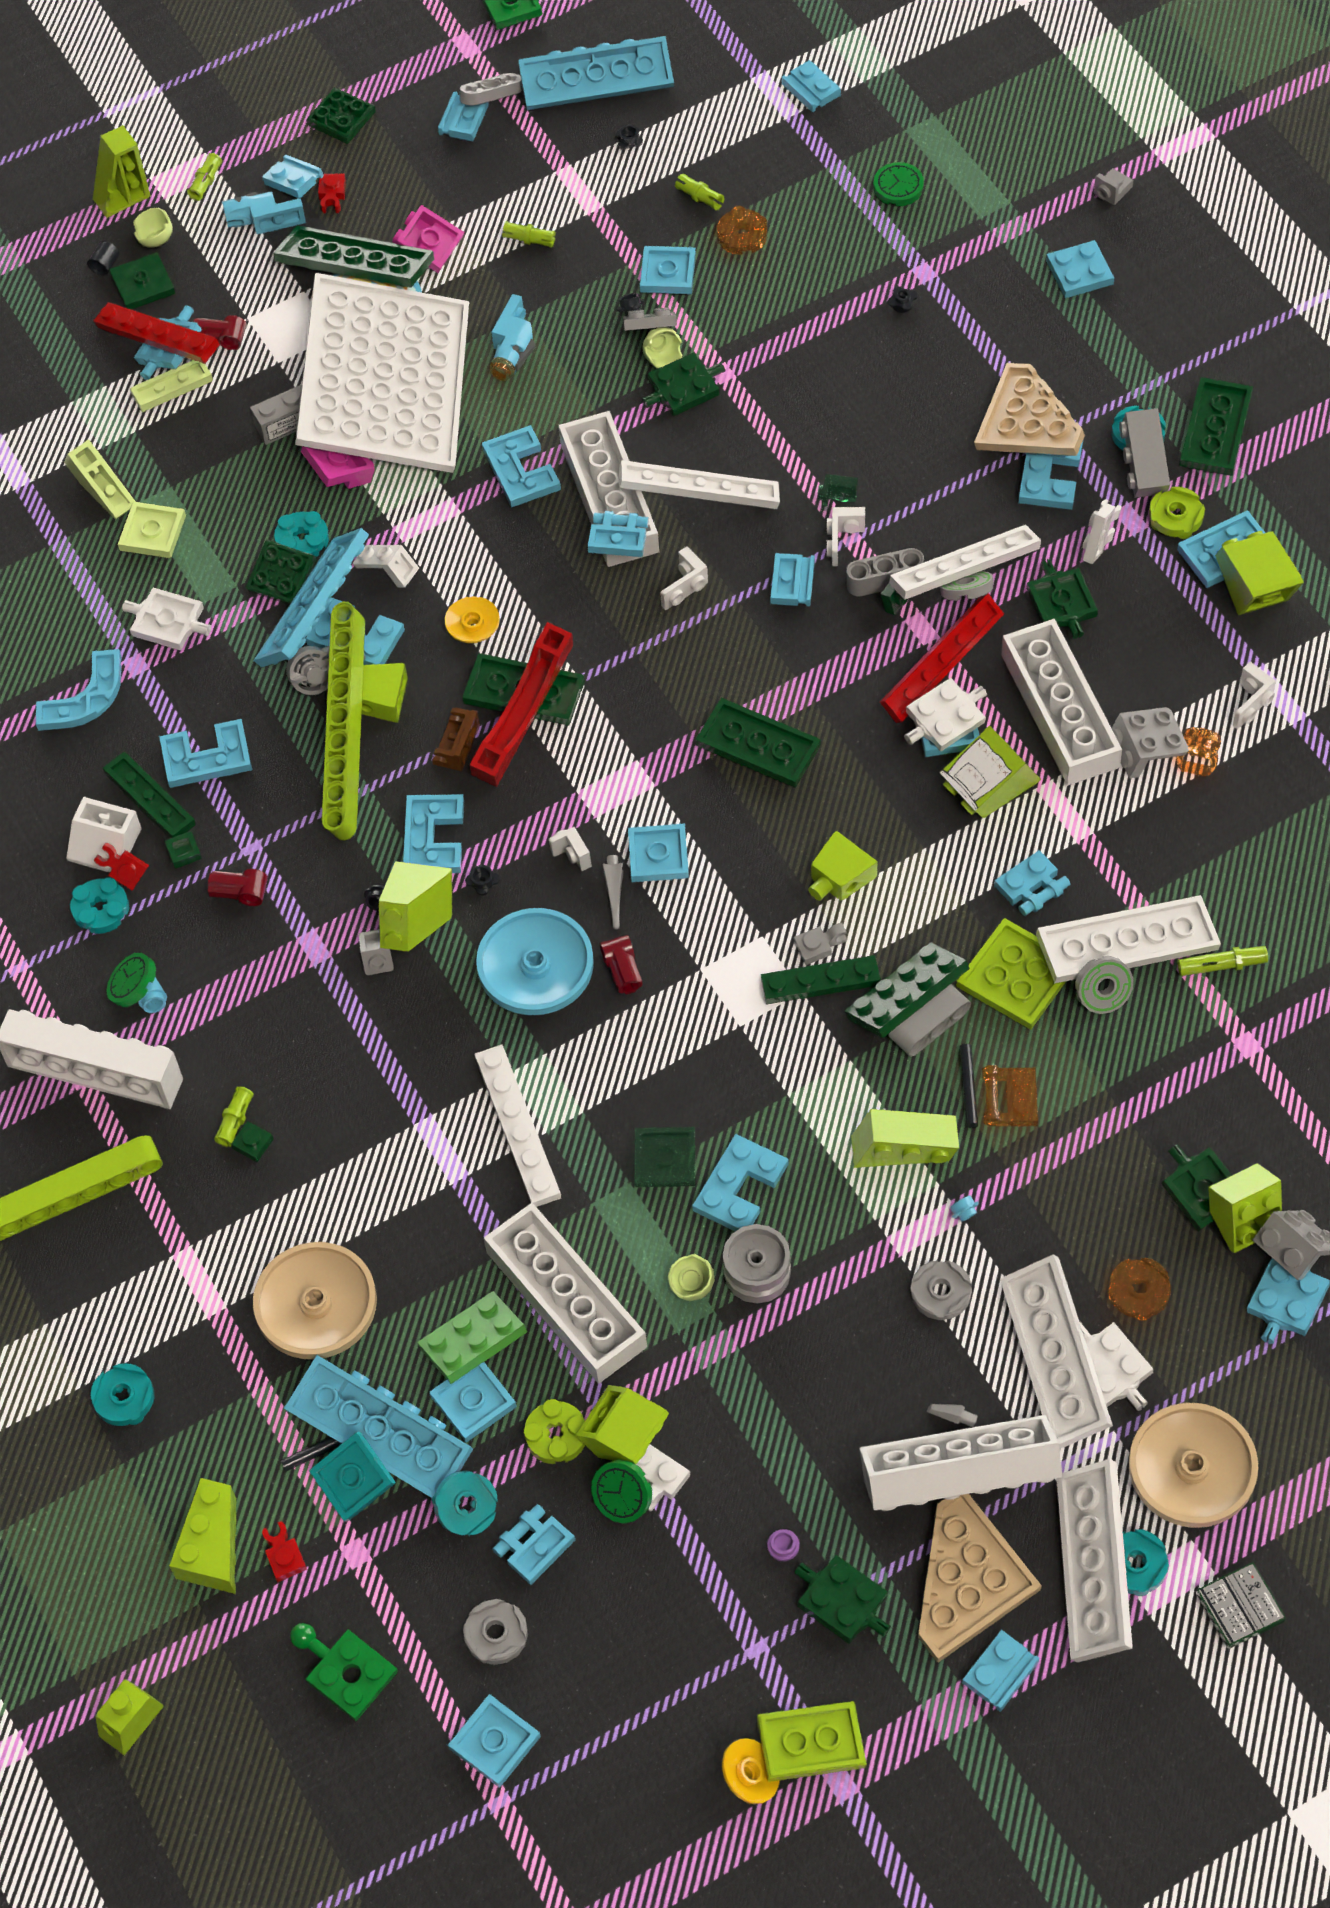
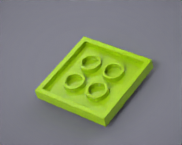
(1011, 975)

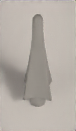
(613, 877)

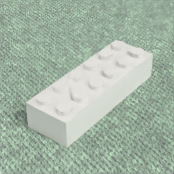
(594, 458)
(1061, 702)
(90, 1058)
(565, 1293)
(961, 1462)

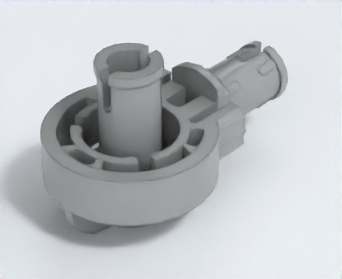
(311, 671)

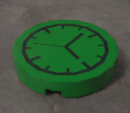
(898, 183)
(130, 979)
(621, 1491)

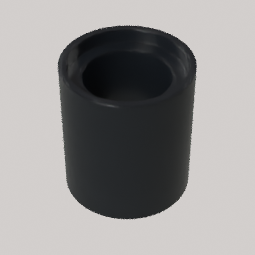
(103, 258)

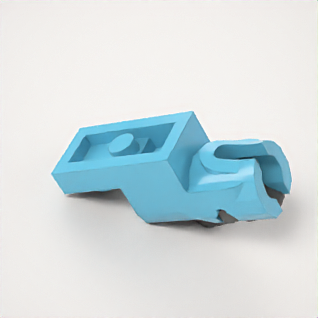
(263, 212)

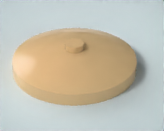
(314, 1300)
(1193, 1465)

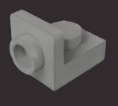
(1112, 186)
(374, 958)

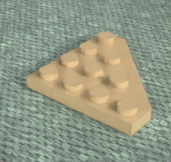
(1028, 417)
(969, 1578)

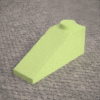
(99, 479)

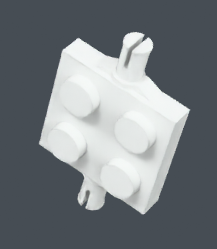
(166, 618)
(945, 714)
(1117, 1365)

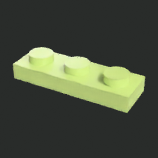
(171, 384)

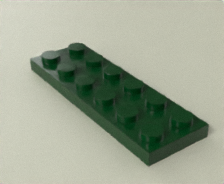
(354, 256)

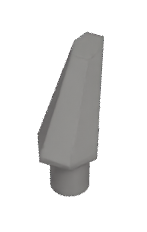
(953, 1413)

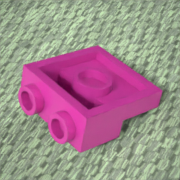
(432, 233)
(339, 467)

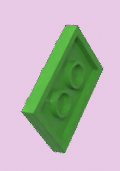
(472, 1337)

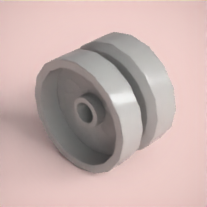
(757, 1263)

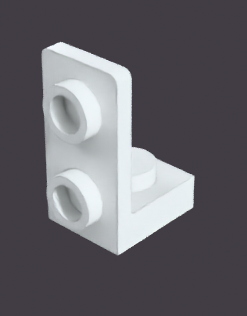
(843, 520)
(392, 559)
(694, 579)
(1257, 683)

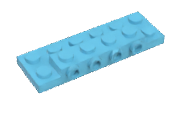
(596, 72)
(312, 599)
(403, 1441)

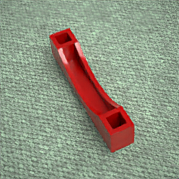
(505, 737)

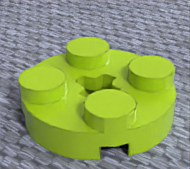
(1176, 525)
(551, 1415)

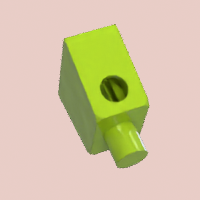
(383, 690)
(841, 869)
(126, 1715)

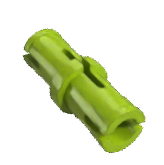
(211, 166)
(699, 191)
(528, 234)
(233, 1116)

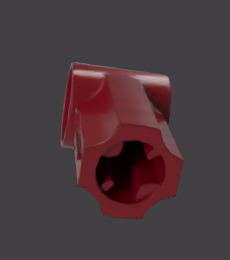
(227, 331)
(246, 887)
(620, 957)

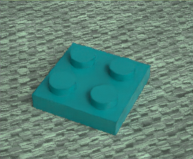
(352, 1476)

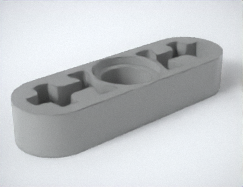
(490, 89)

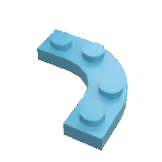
(89, 703)

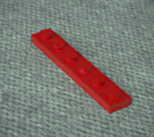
(156, 332)
(942, 656)

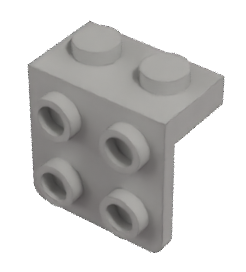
(1147, 737)
(1293, 1241)

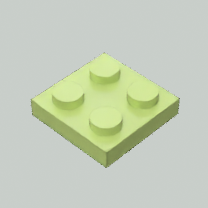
(151, 529)

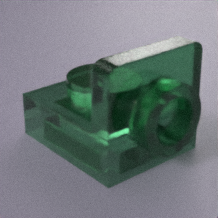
(837, 488)

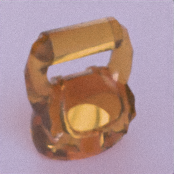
(1203, 744)

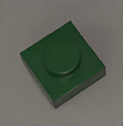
(892, 600)
(183, 849)
(252, 1141)

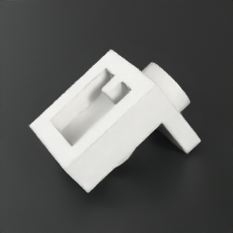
(572, 844)

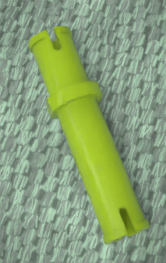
(1224, 960)

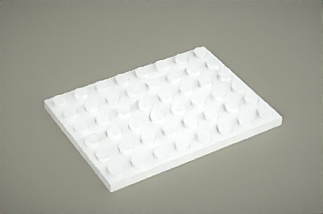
(383, 373)

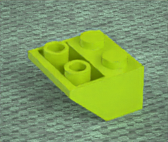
(1244, 1204)
(621, 1425)

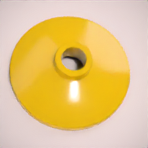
(472, 611)
(746, 1772)

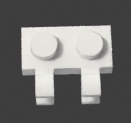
(1100, 533)
(663, 1474)

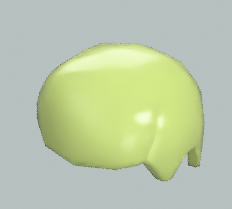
(153, 227)
(662, 346)
(691, 1277)

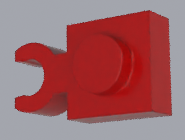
(331, 191)
(125, 868)
(284, 1555)

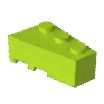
(119, 173)
(903, 1138)
(207, 1540)

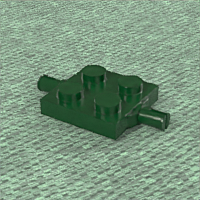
(683, 384)
(1062, 598)
(1191, 1183)
(842, 1599)

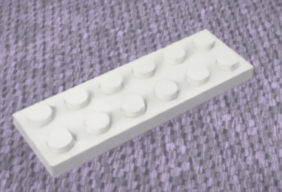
(1131, 935)
(1056, 1351)
(1094, 1561)

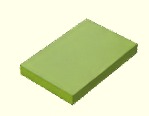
(811, 1741)

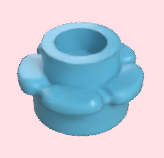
(964, 1208)

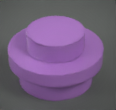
(783, 1545)

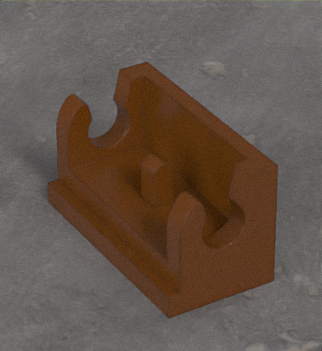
(457, 739)

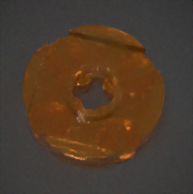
(739, 219)
(1135, 1304)

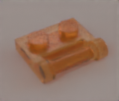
(1020, 1096)

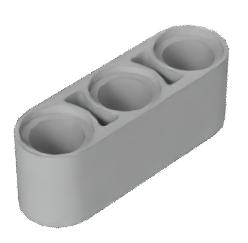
(876, 570)
(930, 1021)

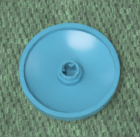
(535, 961)

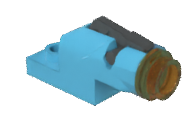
(512, 340)

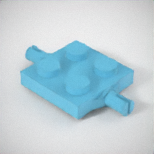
(157, 358)
(1287, 1301)

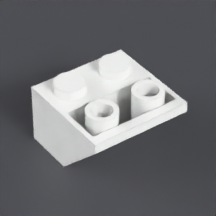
(101, 824)

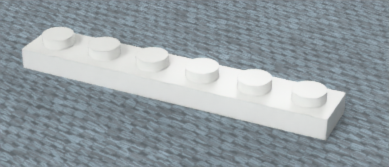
(699, 484)
(964, 562)
(517, 1126)

